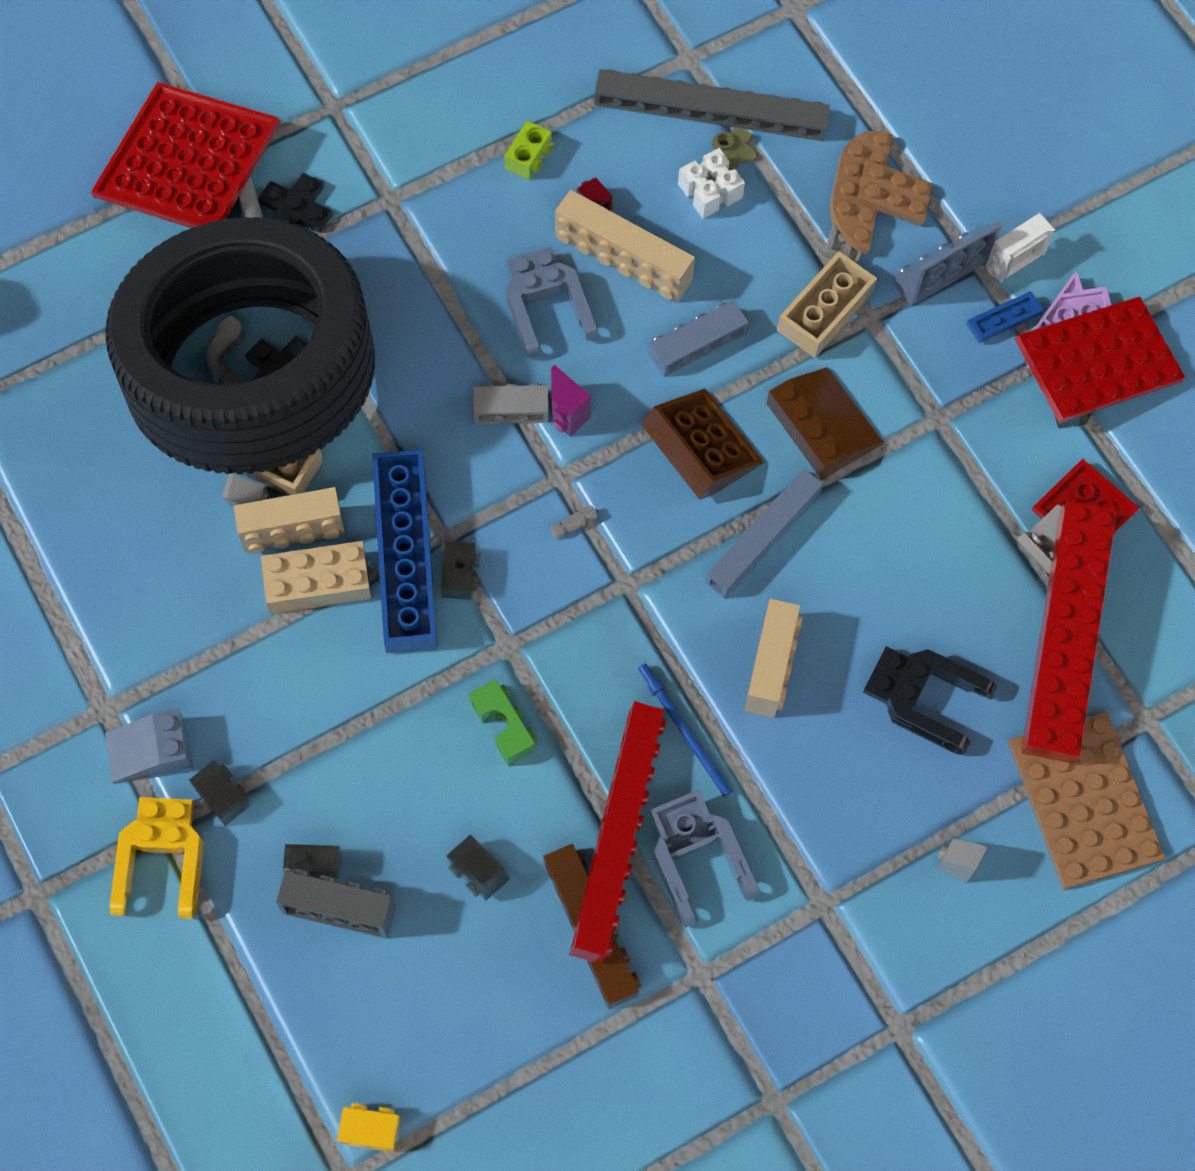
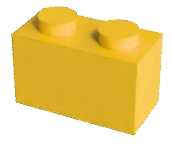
(369, 1128)

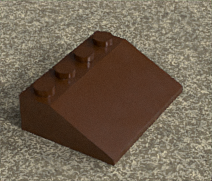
(822, 421)
(701, 442)

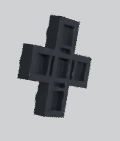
(297, 204)
(269, 359)

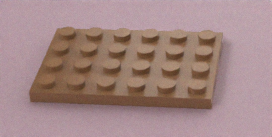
(1089, 808)

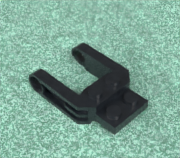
(900, 680)

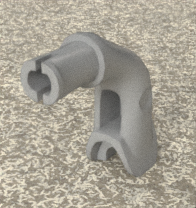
(228, 334)

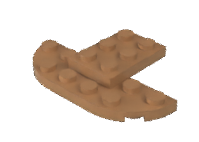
(867, 186)

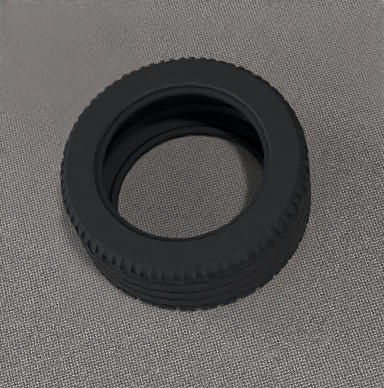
(224, 270)

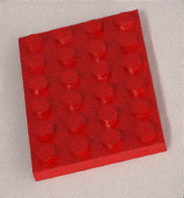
(1099, 359)

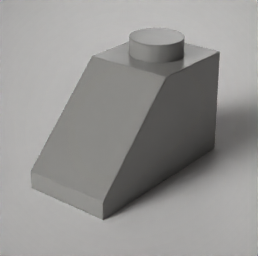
(243, 491)
(960, 858)

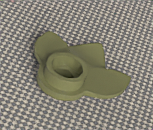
(737, 148)

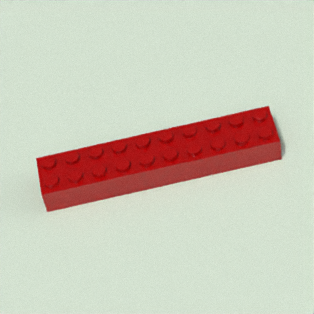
(1069, 632)

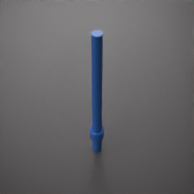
(657, 688)

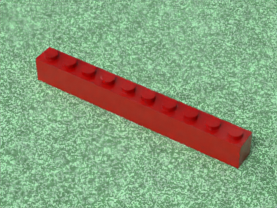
(617, 834)

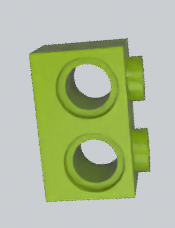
(525, 149)

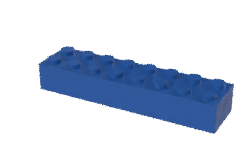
(404, 551)

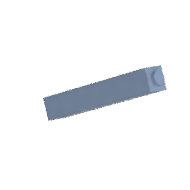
(764, 533)

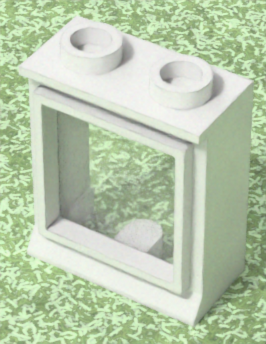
(1019, 247)

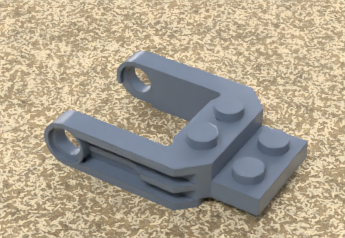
(541, 277)
(686, 828)

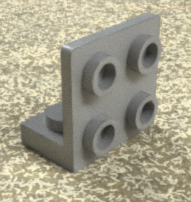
(1041, 538)

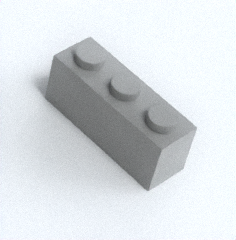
(510, 404)

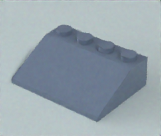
(947, 264)

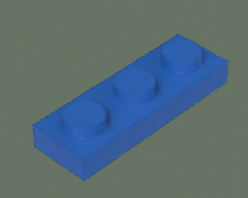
(1005, 317)

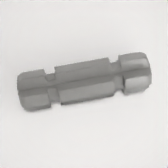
(573, 522)

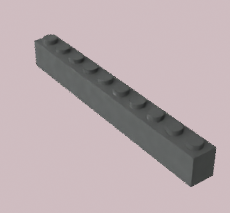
(711, 104)

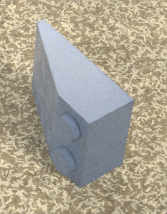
(148, 747)

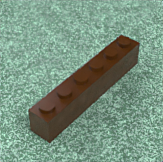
(569, 880)

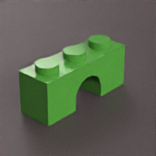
(492, 702)

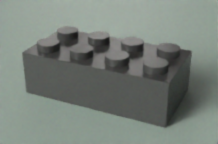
(336, 903)

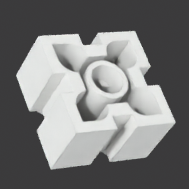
(711, 183)

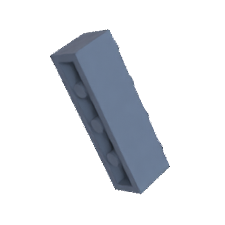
(698, 337)

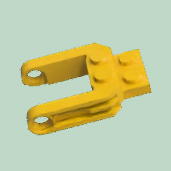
(160, 827)

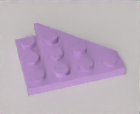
(1074, 302)

